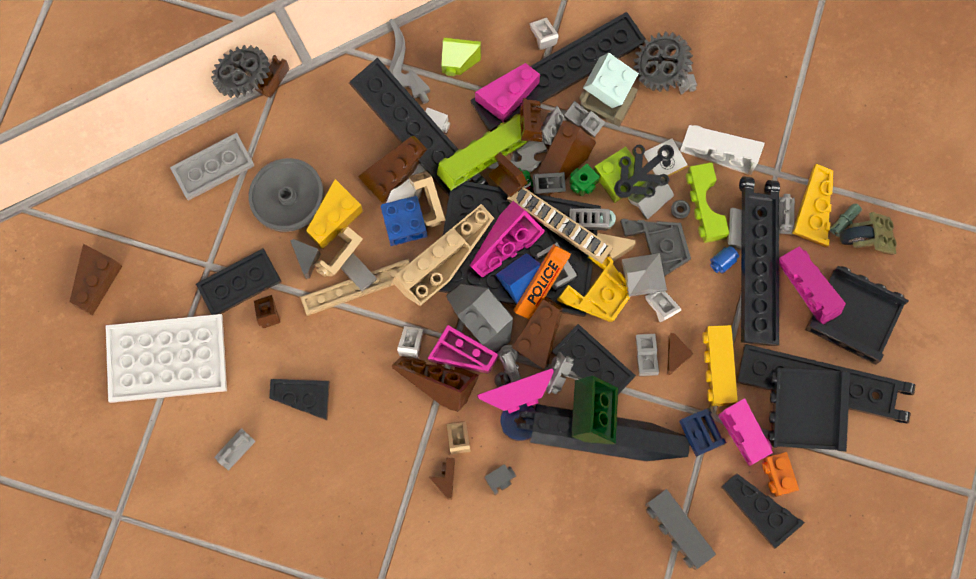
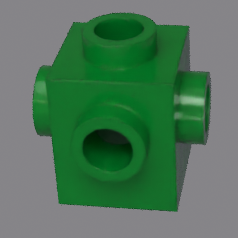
(583, 180)

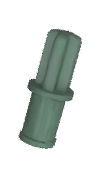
(846, 219)

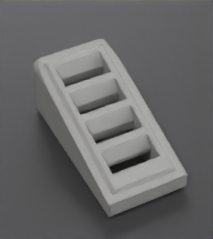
(589, 212)

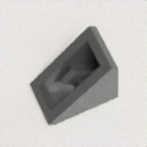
(549, 183)
(306, 256)

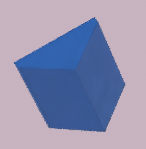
(518, 276)

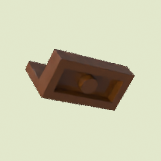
(507, 176)

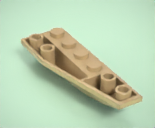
(443, 258)

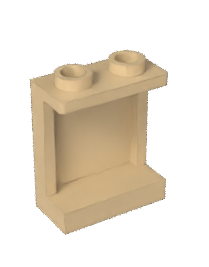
(425, 180)
(352, 241)

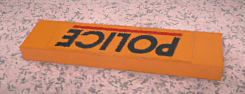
(542, 281)

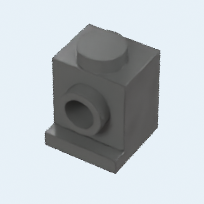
(500, 478)

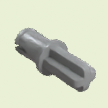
(509, 365)

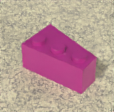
(508, 91)
(462, 352)

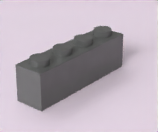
(680, 529)

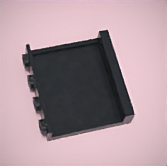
(866, 317)
(809, 408)

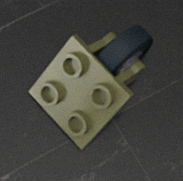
(876, 232)

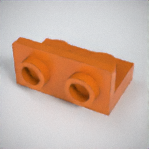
(780, 474)

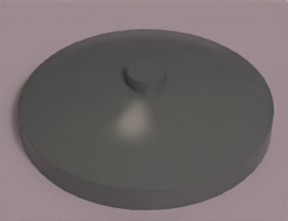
(286, 194)

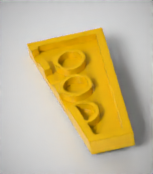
(814, 212)

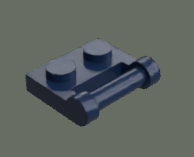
(697, 433)

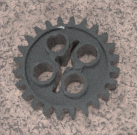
(246, 61)
(660, 77)

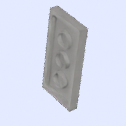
(212, 166)

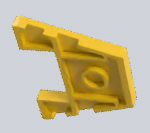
(605, 296)

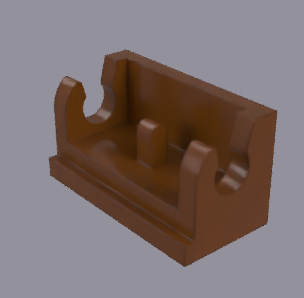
(277, 72)
(530, 121)

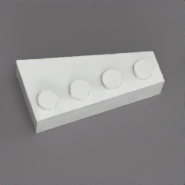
(722, 148)

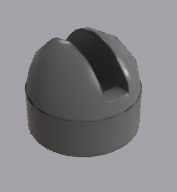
(497, 380)

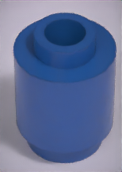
(724, 259)

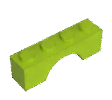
(712, 225)

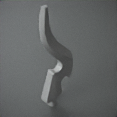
(411, 79)
(527, 154)

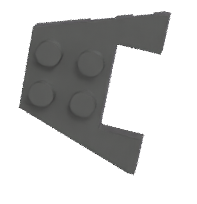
(661, 238)

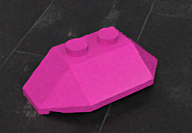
(519, 392)

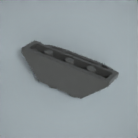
(482, 315)

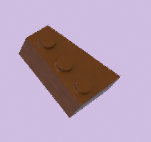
(93, 279)
(539, 334)

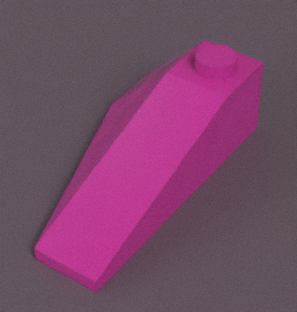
(508, 235)

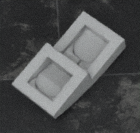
(585, 120)
(358, 272)
(647, 355)

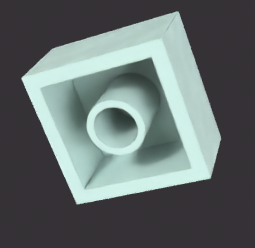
(610, 80)

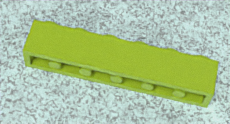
(481, 153)

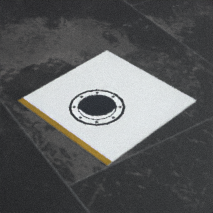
(668, 167)

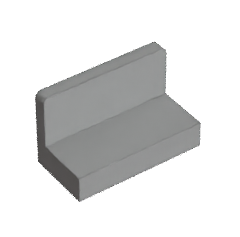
(651, 205)

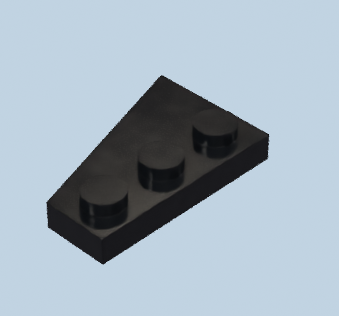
(303, 395)

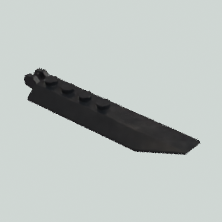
(633, 438)

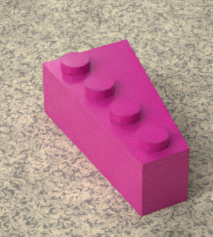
(812, 285)

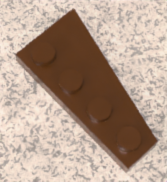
(393, 168)

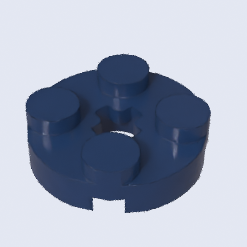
(510, 427)

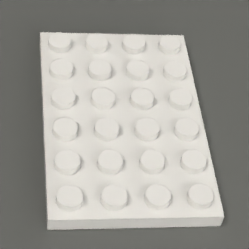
(165, 358)

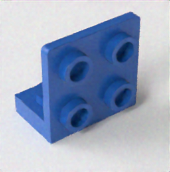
(404, 220)

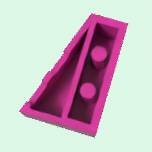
(746, 432)

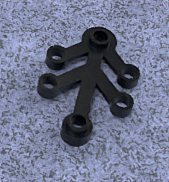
(640, 172)

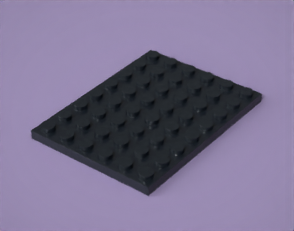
(469, 196)

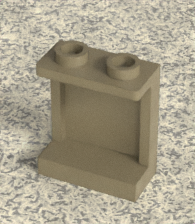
(613, 115)

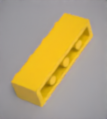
(720, 365)

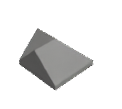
(644, 275)

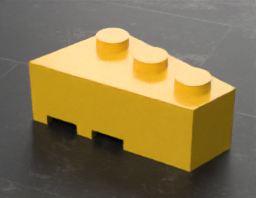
(333, 215)

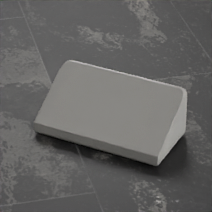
(735, 223)

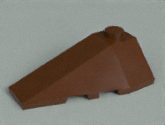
(567, 151)
(444, 385)

